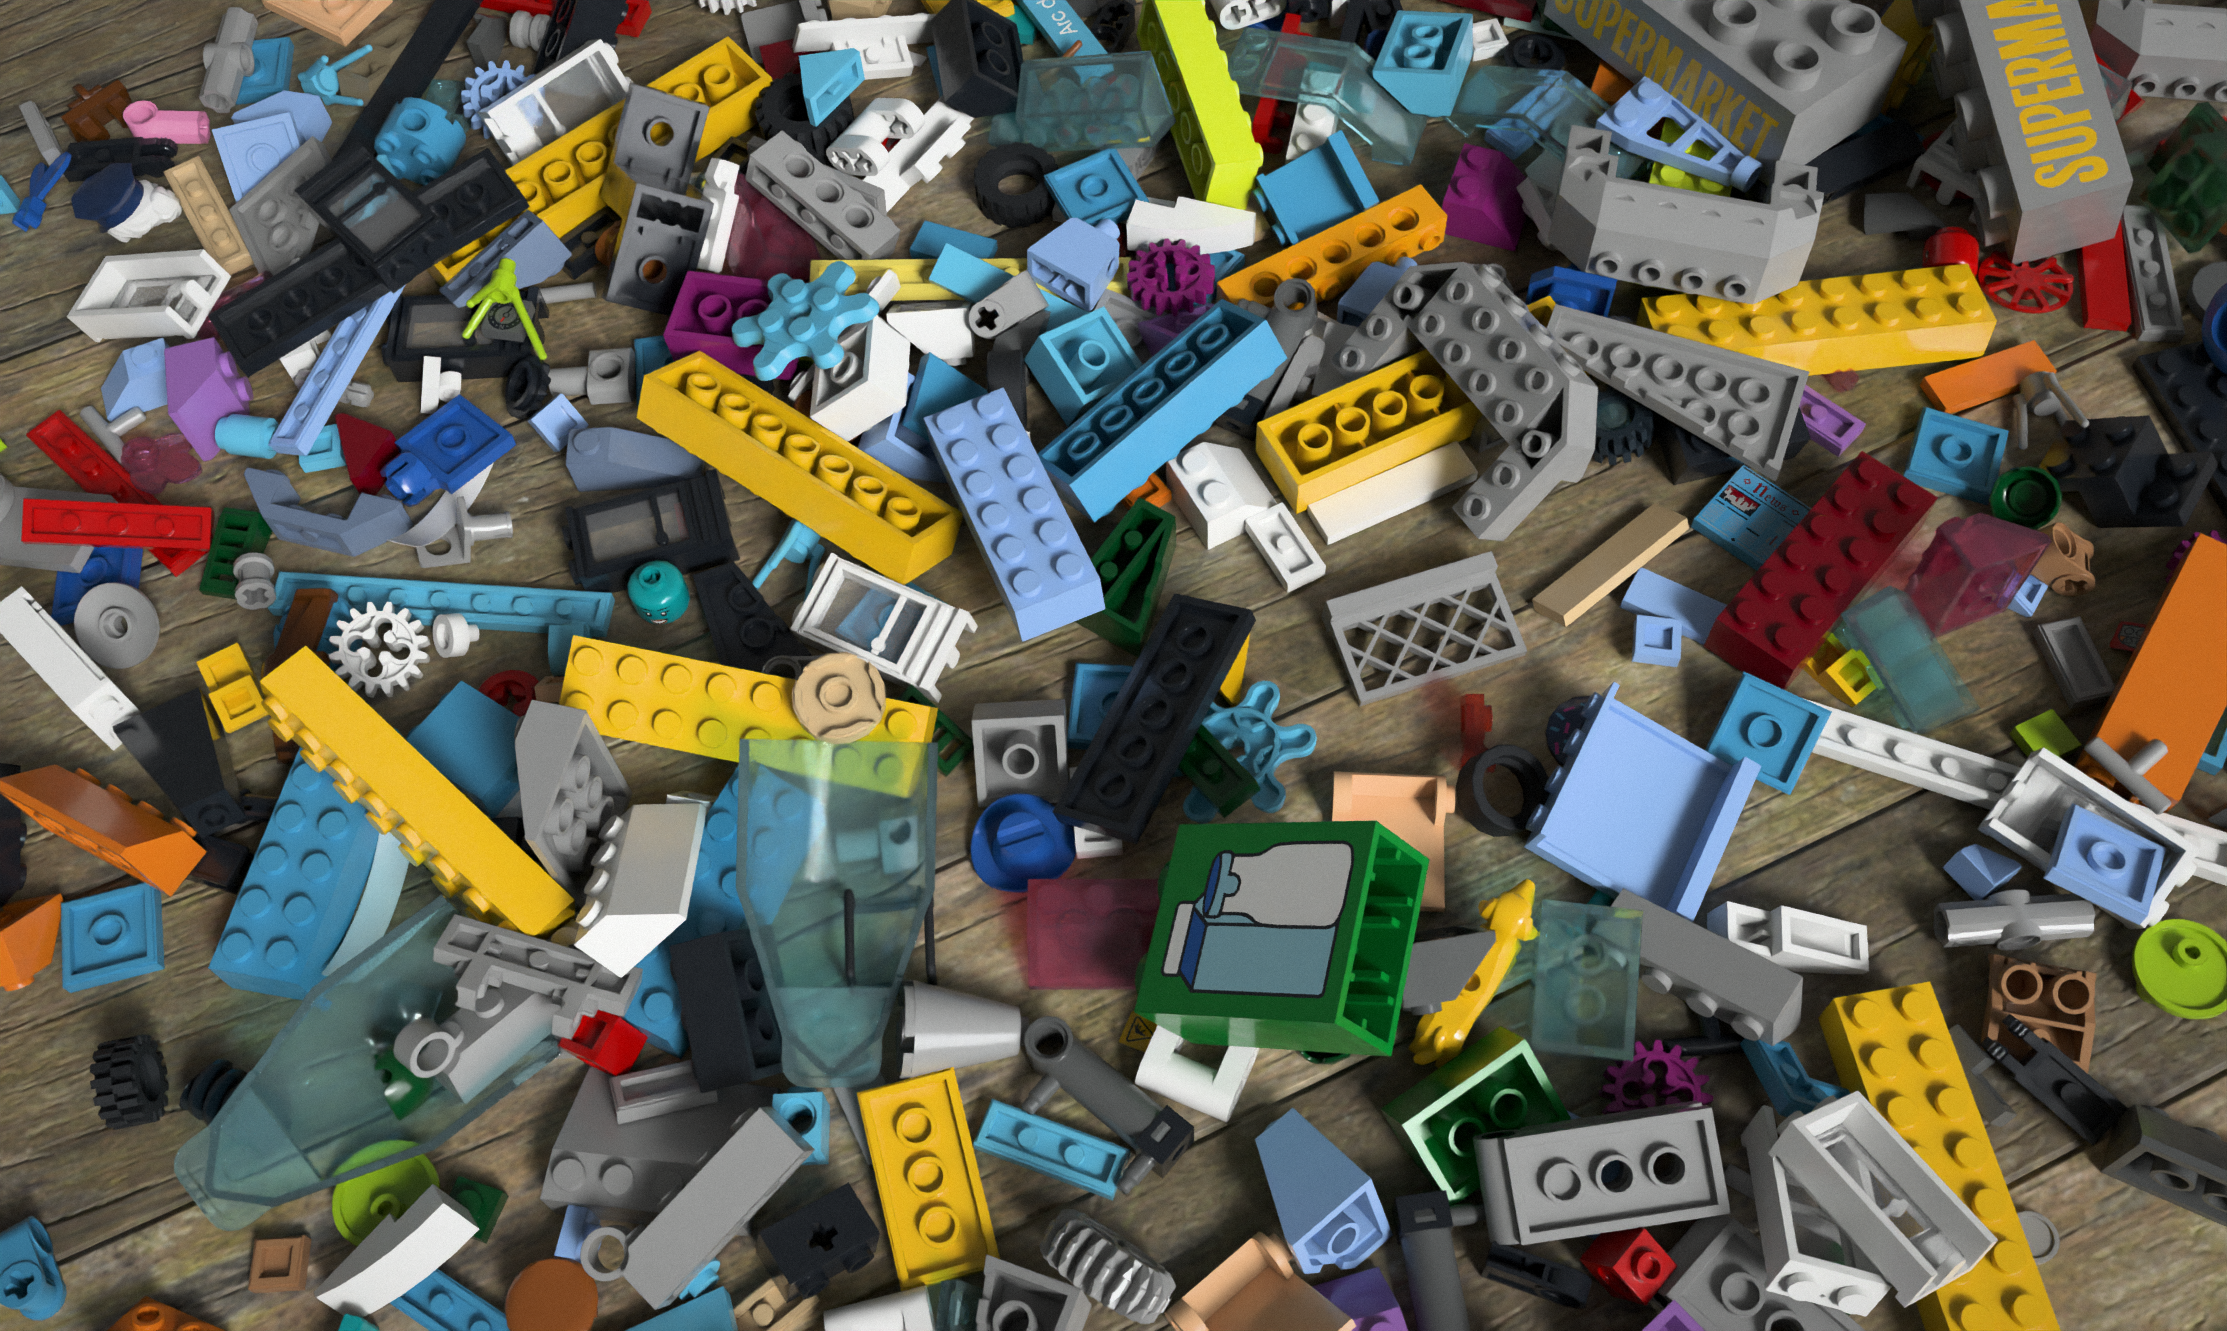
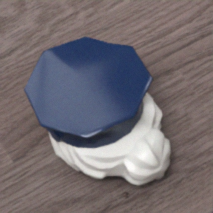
(123, 203)

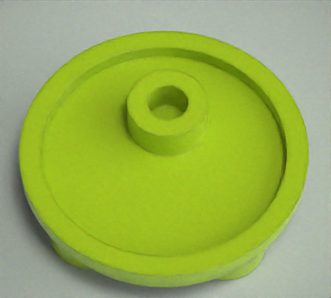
(2182, 969)
(368, 1199)

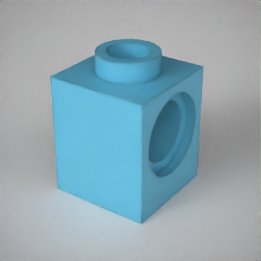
(808, 1102)

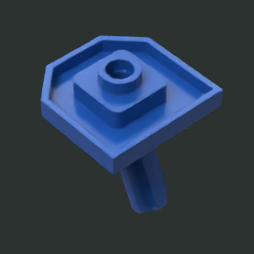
(1573, 289)

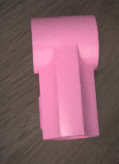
(179, 126)

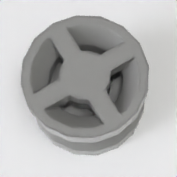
(527, 29)

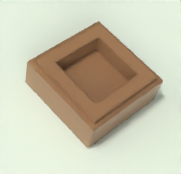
(279, 1264)

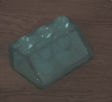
(1907, 661)
(1584, 981)

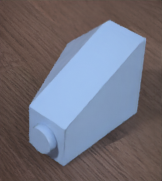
(1320, 1196)

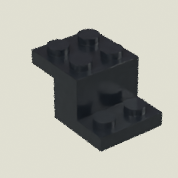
(2128, 472)

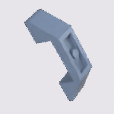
(368, 525)

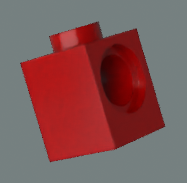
(605, 1043)
(1629, 1264)

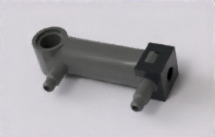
(1289, 330)
(1154, 1132)
(1424, 1232)

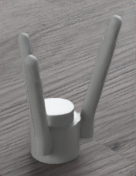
(2043, 395)

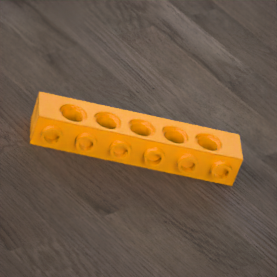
(1343, 252)

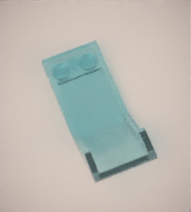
(1328, 76)
(1535, 103)

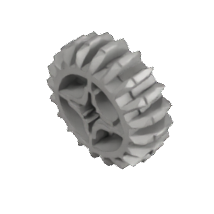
(1107, 1266)

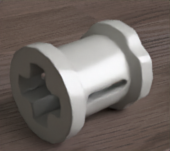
(254, 578)

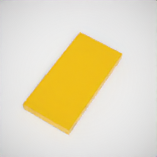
(928, 1179)

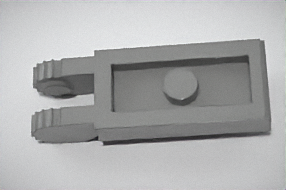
(1298, 376)

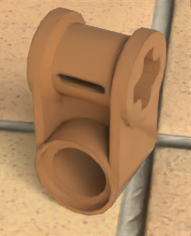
(2066, 562)

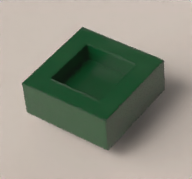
(483, 1204)

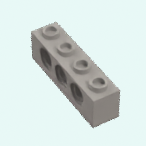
(820, 201)

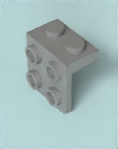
(778, 23)

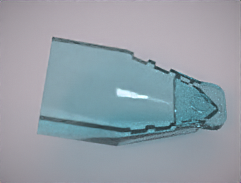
(806, 832)
(315, 1102)

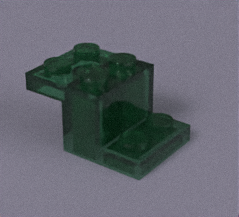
(2191, 179)

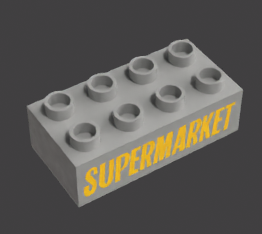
(1762, 72)
(2033, 121)

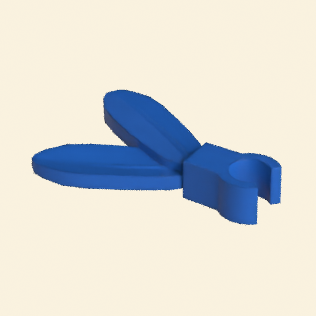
(41, 182)

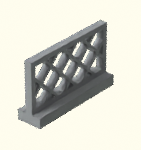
(1415, 592)

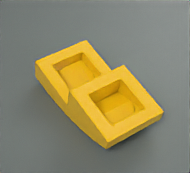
(1841, 671)
(233, 687)

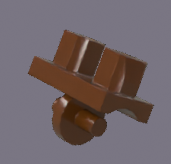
(95, 109)

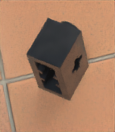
(831, 1220)

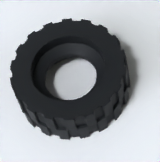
(1010, 161)

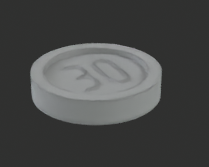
(2040, 1235)

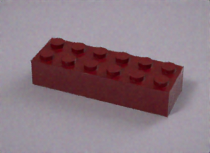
(1820, 572)

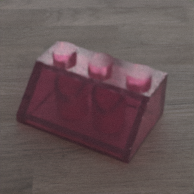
(767, 239)
(1973, 570)
(1088, 932)

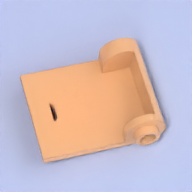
(1408, 807)
(1256, 1293)

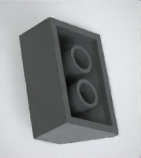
(1443, 964)
(2169, 1161)

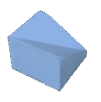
(1981, 870)

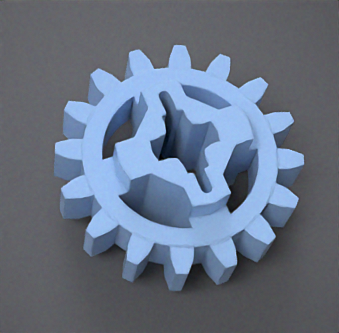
(489, 88)

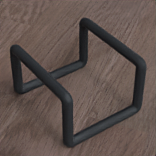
(849, 905)

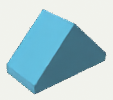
(829, 80)

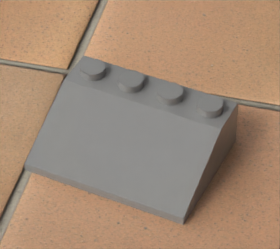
(566, 791)
(634, 1164)

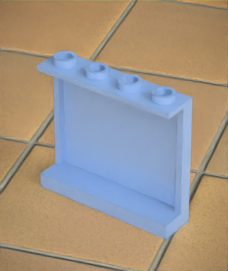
(1639, 808)

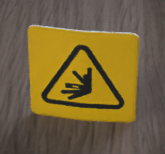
(1138, 1032)

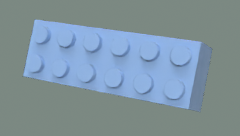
(1014, 515)

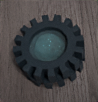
(1621, 427)

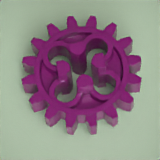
(1192, 277)
(1676, 1077)

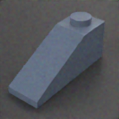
(527, 243)
(626, 460)

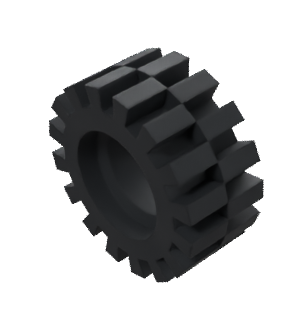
(129, 1082)

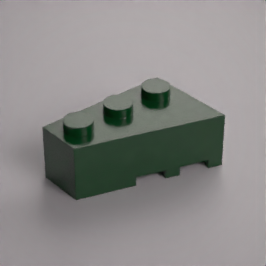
(1132, 575)

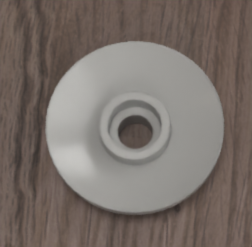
(101, 629)

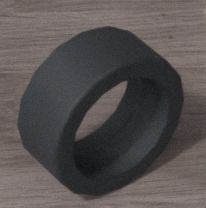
(1008, 371)
(1474, 802)

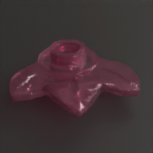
(159, 462)

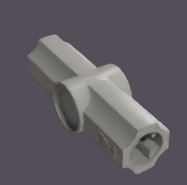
(228, 60)
(2013, 920)

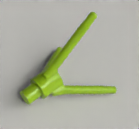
(503, 290)

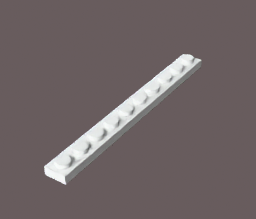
(1971, 776)

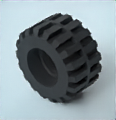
(785, 110)

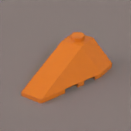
(27, 938)

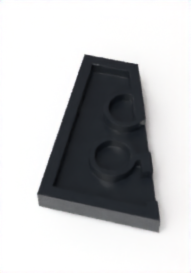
(741, 621)

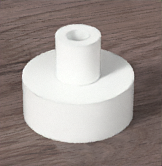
(453, 635)

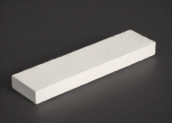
(1392, 492)

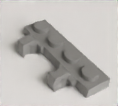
(498, 955)

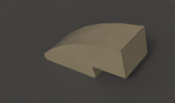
(366, 74)

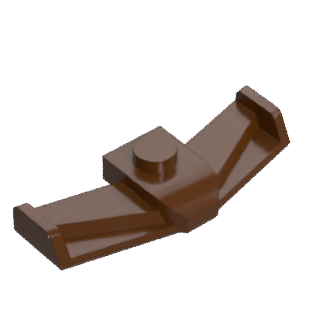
(302, 628)

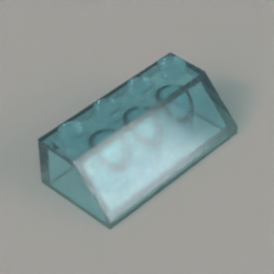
(1093, 102)

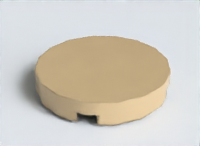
(839, 698)

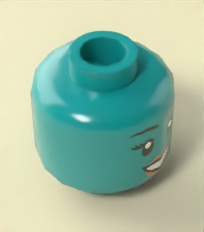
(658, 592)

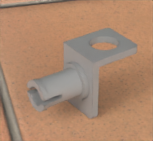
(464, 534)

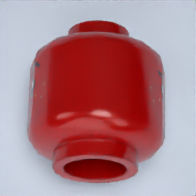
(1951, 247)

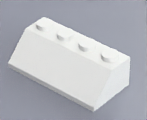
(640, 882)

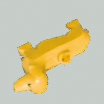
(1444, 1032)

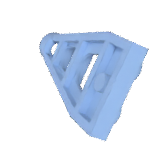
(1645, 106)

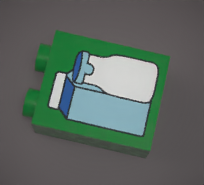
(1284, 936)

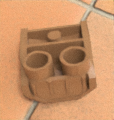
(2047, 1000)

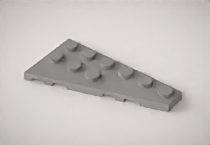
(1710, 391)

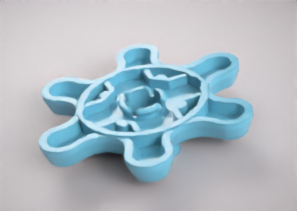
(808, 336)
(1264, 746)

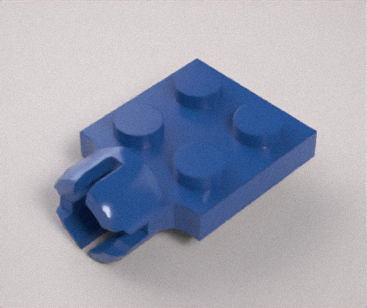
(445, 452)

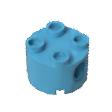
(420, 140)

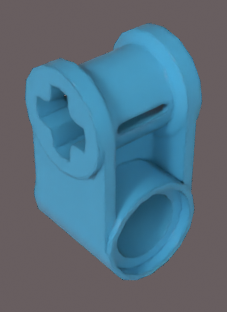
(29, 1271)

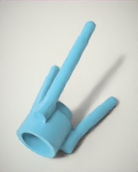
(323, 79)
(795, 545)

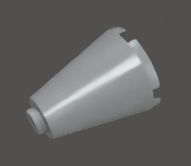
(953, 1029)

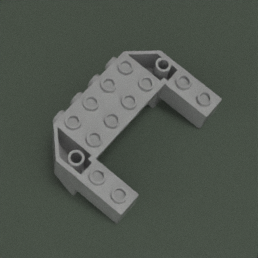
(2162, 46)
(1682, 235)
(1504, 366)

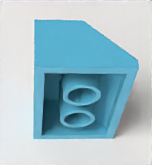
(1426, 60)

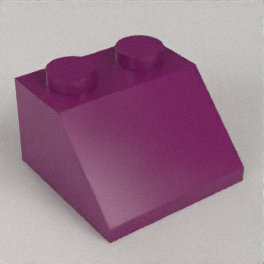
(1484, 199)

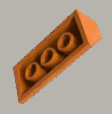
(107, 824)

